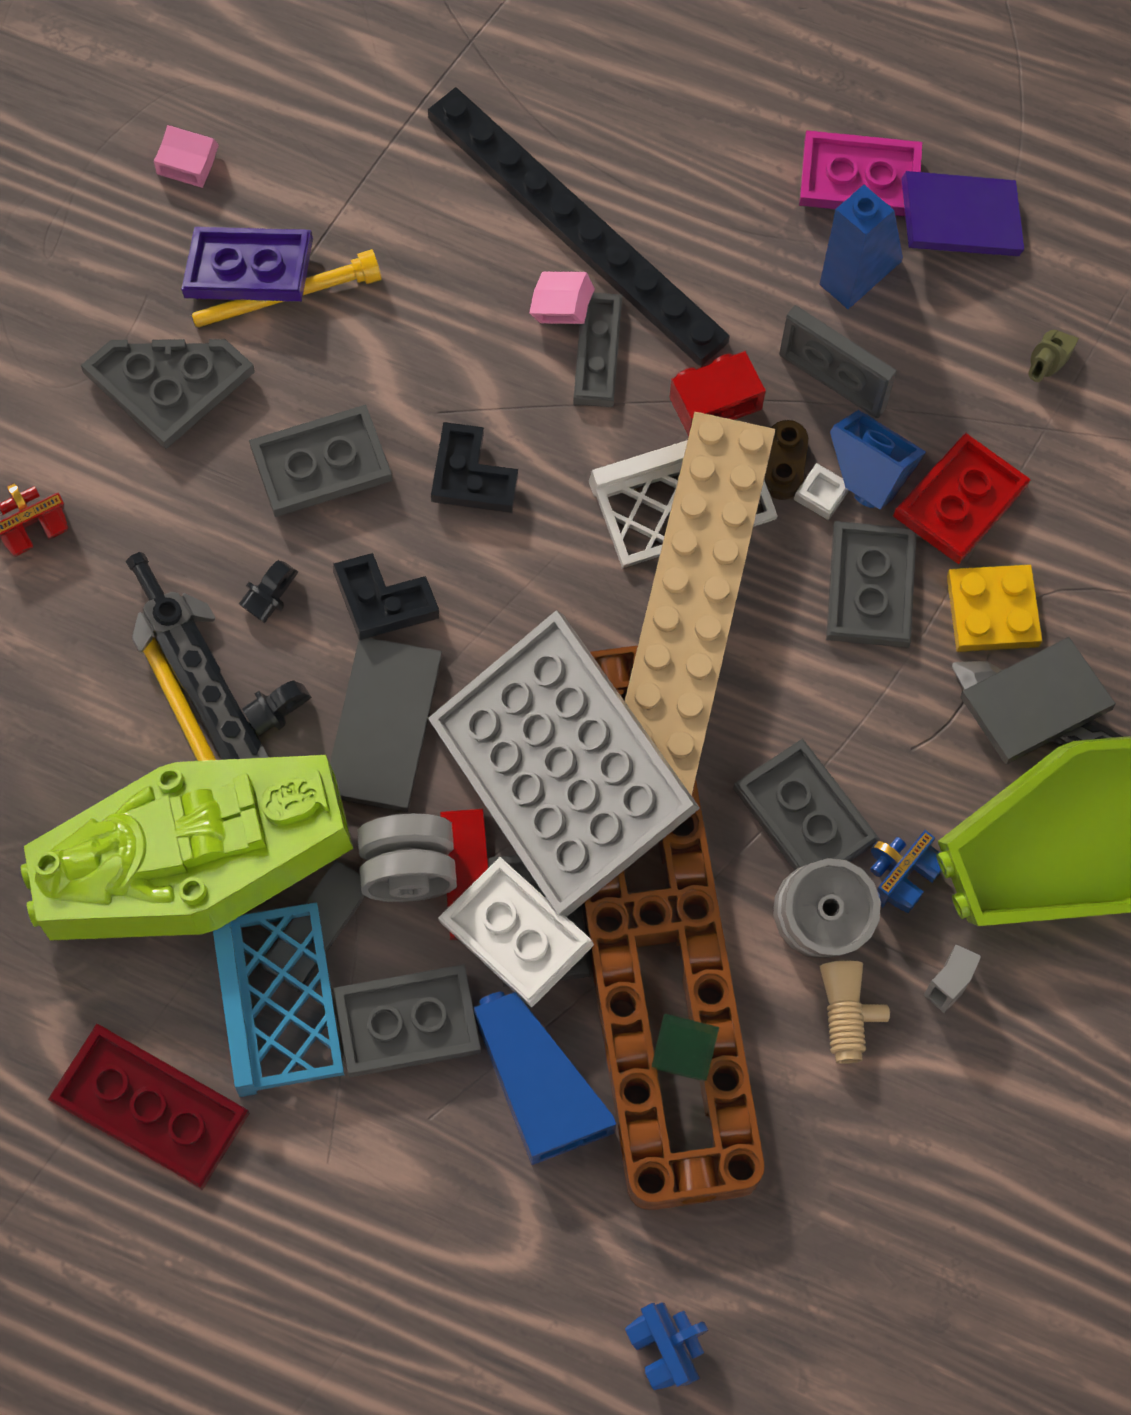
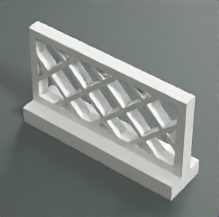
(639, 472)

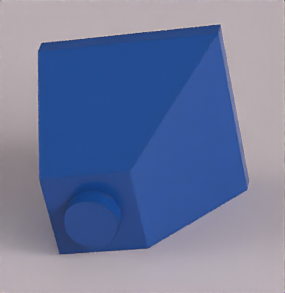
(873, 459)

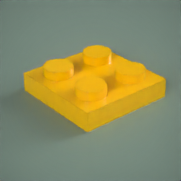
(994, 608)

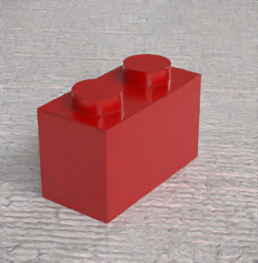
(721, 389)

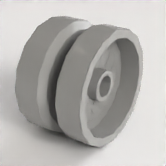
(406, 857)
(801, 914)

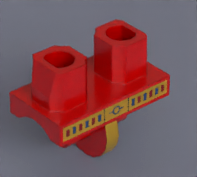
(46, 511)

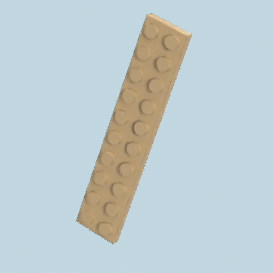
(697, 586)

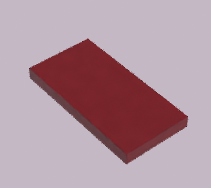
(149, 1106)

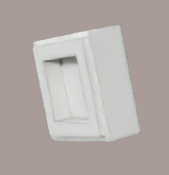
(821, 491)

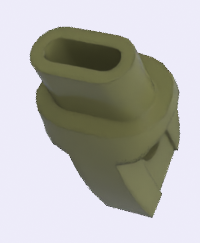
(1051, 354)

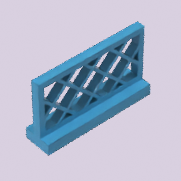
(238, 1003)

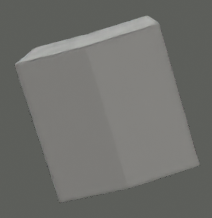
(953, 978)

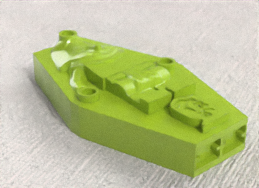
(1048, 841)
(186, 848)

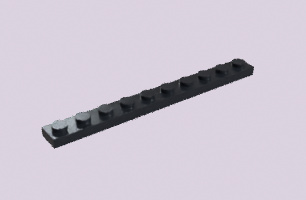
(579, 227)

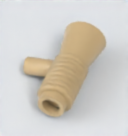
(846, 1013)

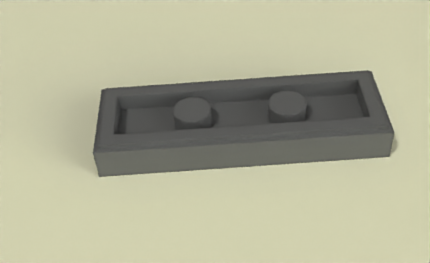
(598, 351)
(337, 900)

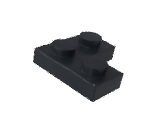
(464, 481)
(379, 607)

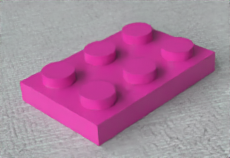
(842, 163)

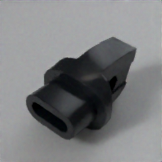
(264, 598)
(270, 710)

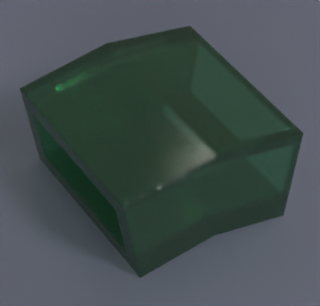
(685, 1047)

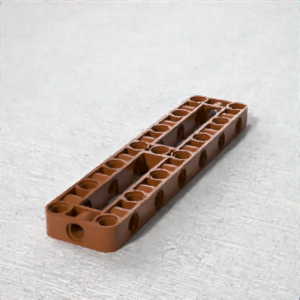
(642, 1130)

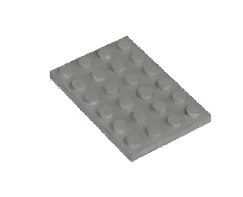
(562, 764)

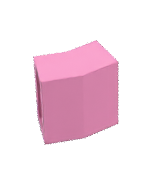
(185, 156)
(562, 297)

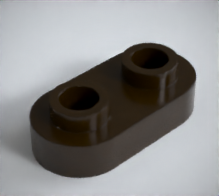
(786, 457)

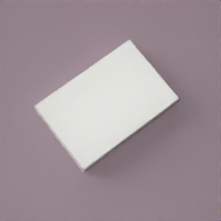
(515, 932)

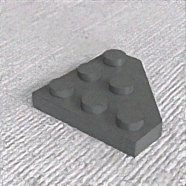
(167, 381)

